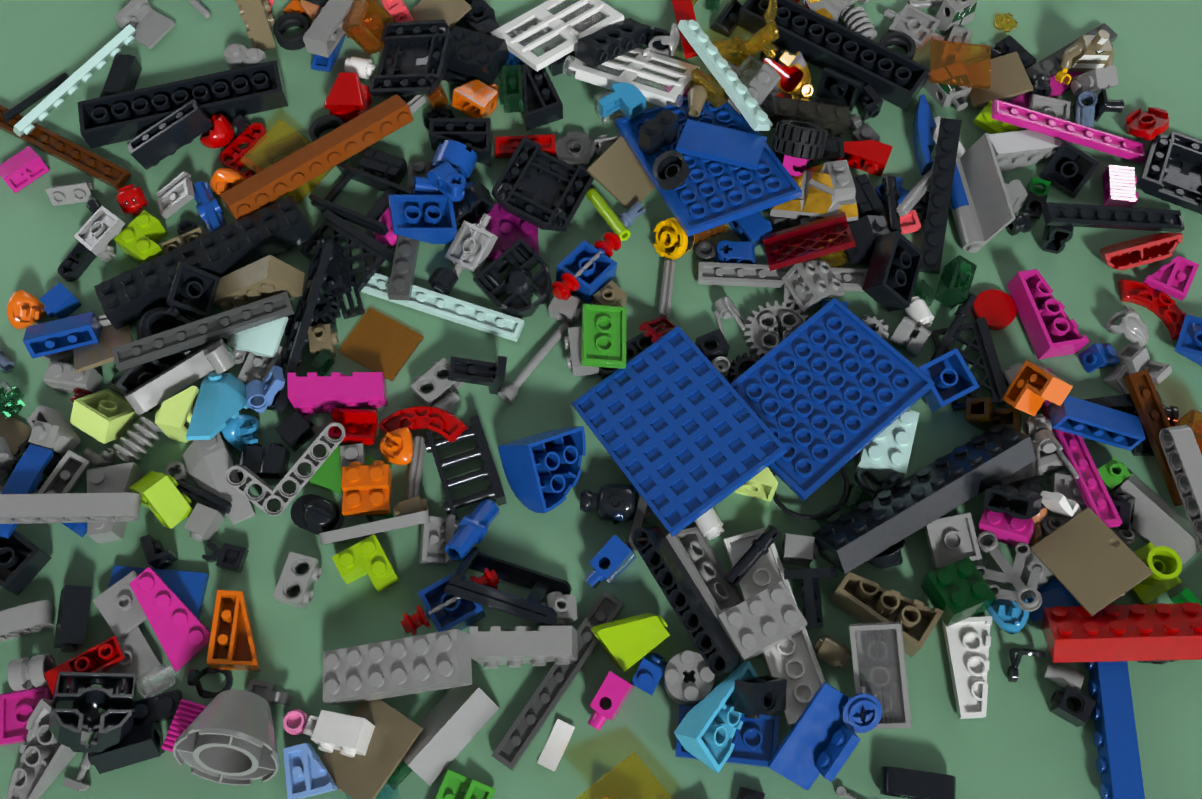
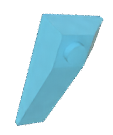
(218, 400)
(712, 723)

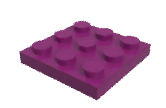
(509, 230)

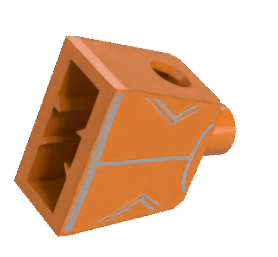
(476, 99)

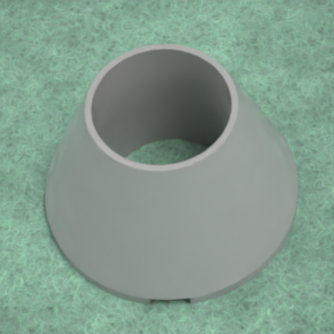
(231, 740)

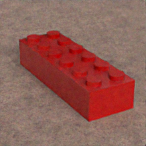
(1124, 633)

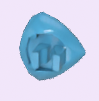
(241, 430)
(1008, 615)

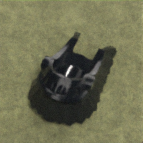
(161, 320)

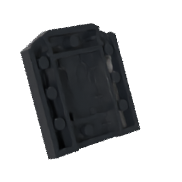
(412, 58)
(1174, 170)
(541, 187)

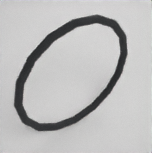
(821, 515)

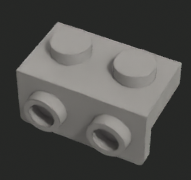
(258, 366)
(434, 539)

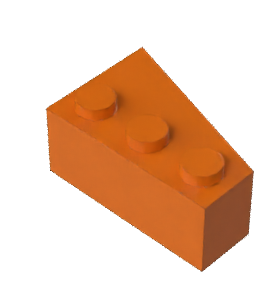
(231, 634)

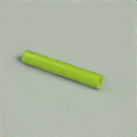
(608, 214)

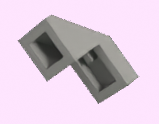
(1138, 359)

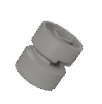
(903, 332)
(27, 672)

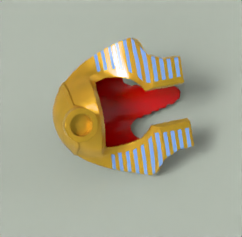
(794, 75)

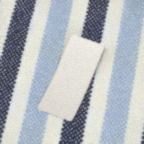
(556, 745)

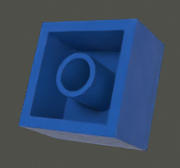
(951, 379)

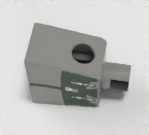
(955, 13)
(948, 95)

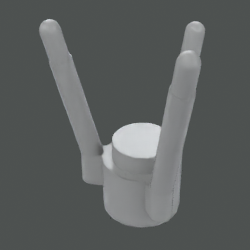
(727, 309)
(1048, 443)

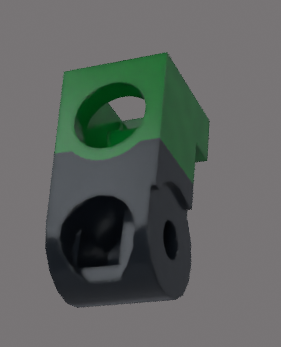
(1036, 197)

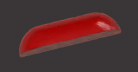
(1140, 250)

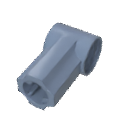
(1085, 113)

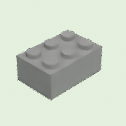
(762, 621)

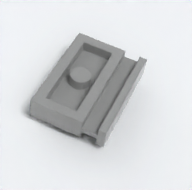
(175, 195)

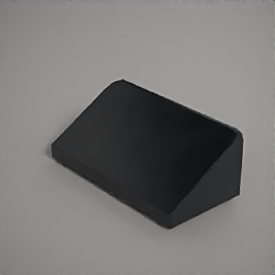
(727, 19)

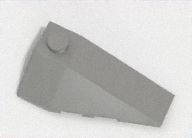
(207, 466)

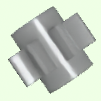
(1035, 424)

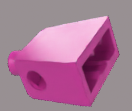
(617, 691)

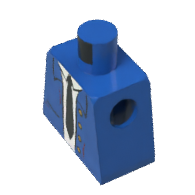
(616, 554)

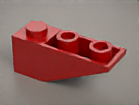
(867, 156)
(94, 660)

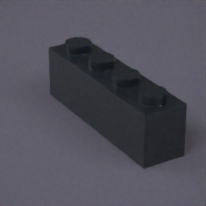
(170, 134)

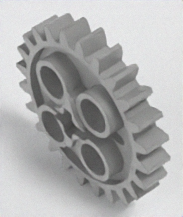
(758, 334)

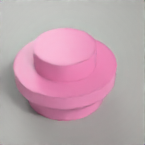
(295, 721)

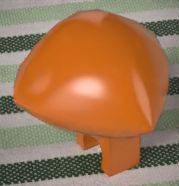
(225, 179)
(24, 309)
(397, 446)

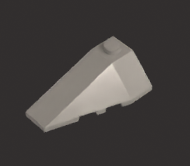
(41, 756)

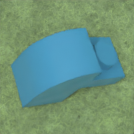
(623, 97)

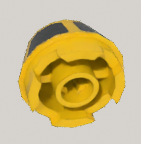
(671, 239)

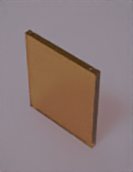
(960, 64)
(381, 344)

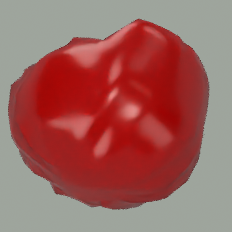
(218, 135)

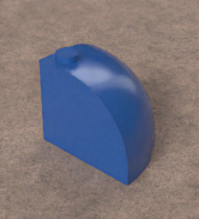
(544, 466)

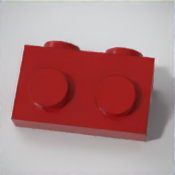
(359, 424)

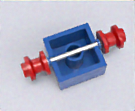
(587, 269)
(447, 610)

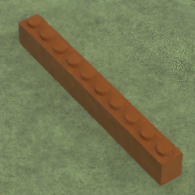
(317, 157)

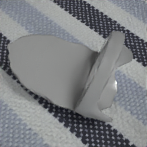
(672, 41)
(1131, 325)

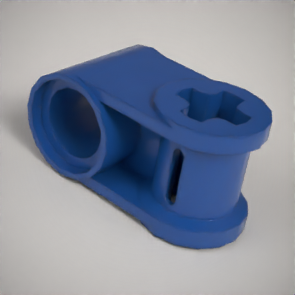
(448, 181)
(735, 252)

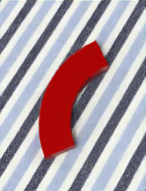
(1156, 302)
(425, 418)

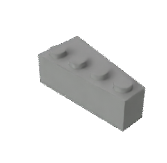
(523, 646)

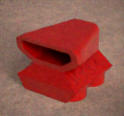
(348, 97)

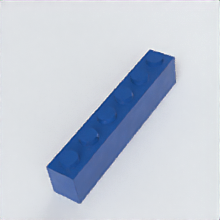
(1115, 731)

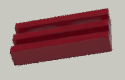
(658, 332)

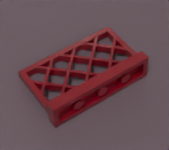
(809, 234)

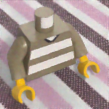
(1086, 55)

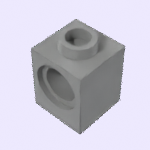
(565, 310)
(798, 549)

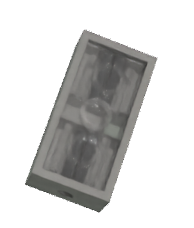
(882, 670)

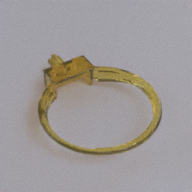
(758, 42)

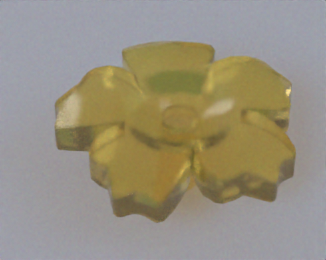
(1005, 22)

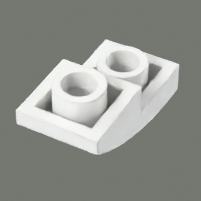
(1060, 504)

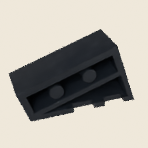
(540, 98)
(472, 132)

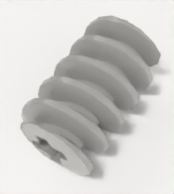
(858, 21)
(137, 440)

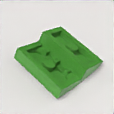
(460, 787)

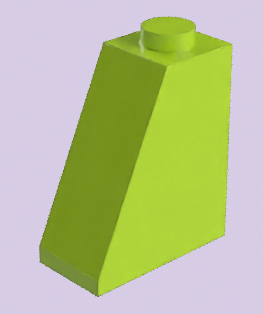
(631, 638)

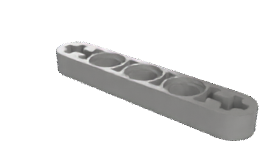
(374, 527)

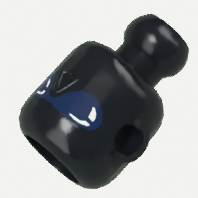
(612, 501)

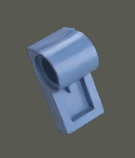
(262, 394)

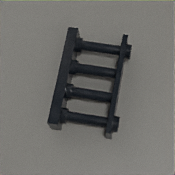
(487, 471)

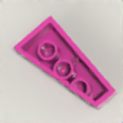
(1044, 317)
(337, 390)

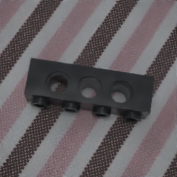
(611, 42)

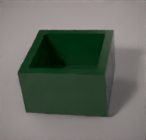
(958, 591)

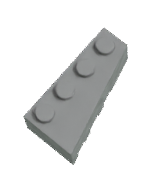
(1023, 148)

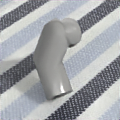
(98, 460)

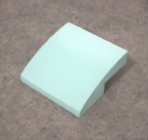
(260, 340)

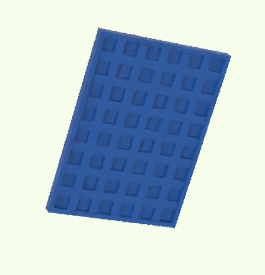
(678, 430)

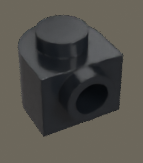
(443, 280)

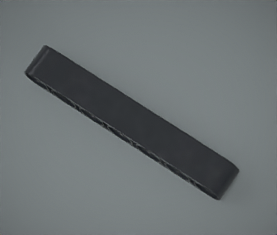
(686, 600)

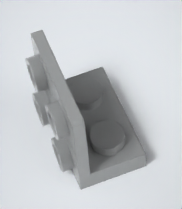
(148, 23)
(812, 282)

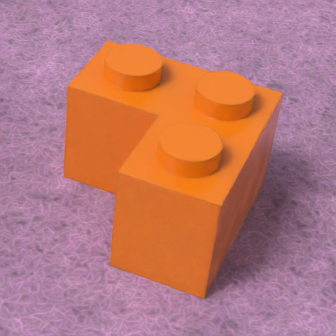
(1033, 386)

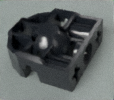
(523, 261)
(79, 709)

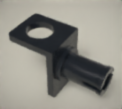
(1104, 105)

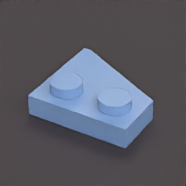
(305, 772)

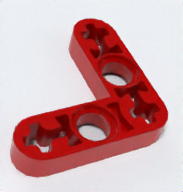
(245, 137)

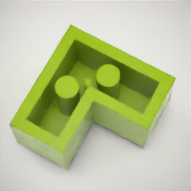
(141, 238)
(163, 498)
(366, 558)

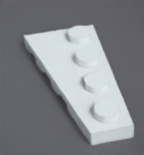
(968, 661)

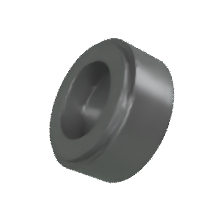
(705, 251)

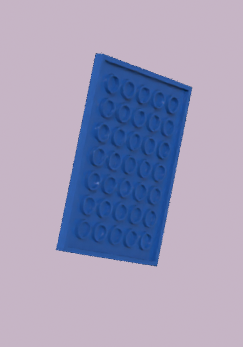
(713, 190)
(828, 394)

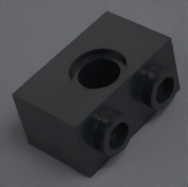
(760, 696)

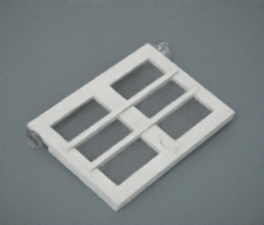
(554, 29)
(655, 75)

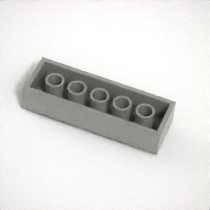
(397, 667)

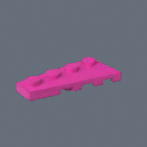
(173, 622)

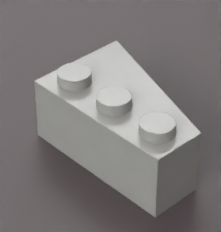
(110, 480)

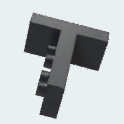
(478, 372)
(811, 591)

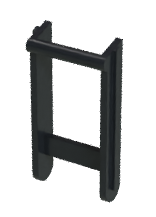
(371, 219)
(528, 608)

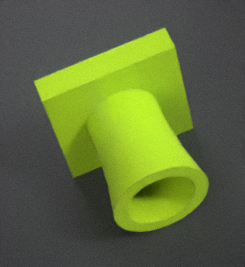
(1165, 567)

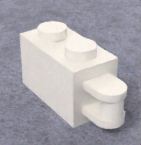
(340, 732)

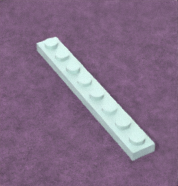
(725, 75)
(70, 85)
(450, 309)

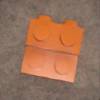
(366, 489)

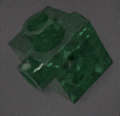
(10, 399)

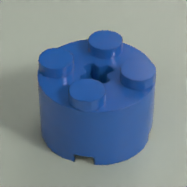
(457, 156)

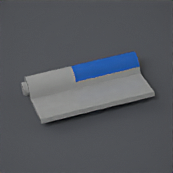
(979, 196)

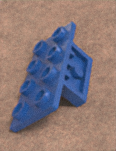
(817, 740)

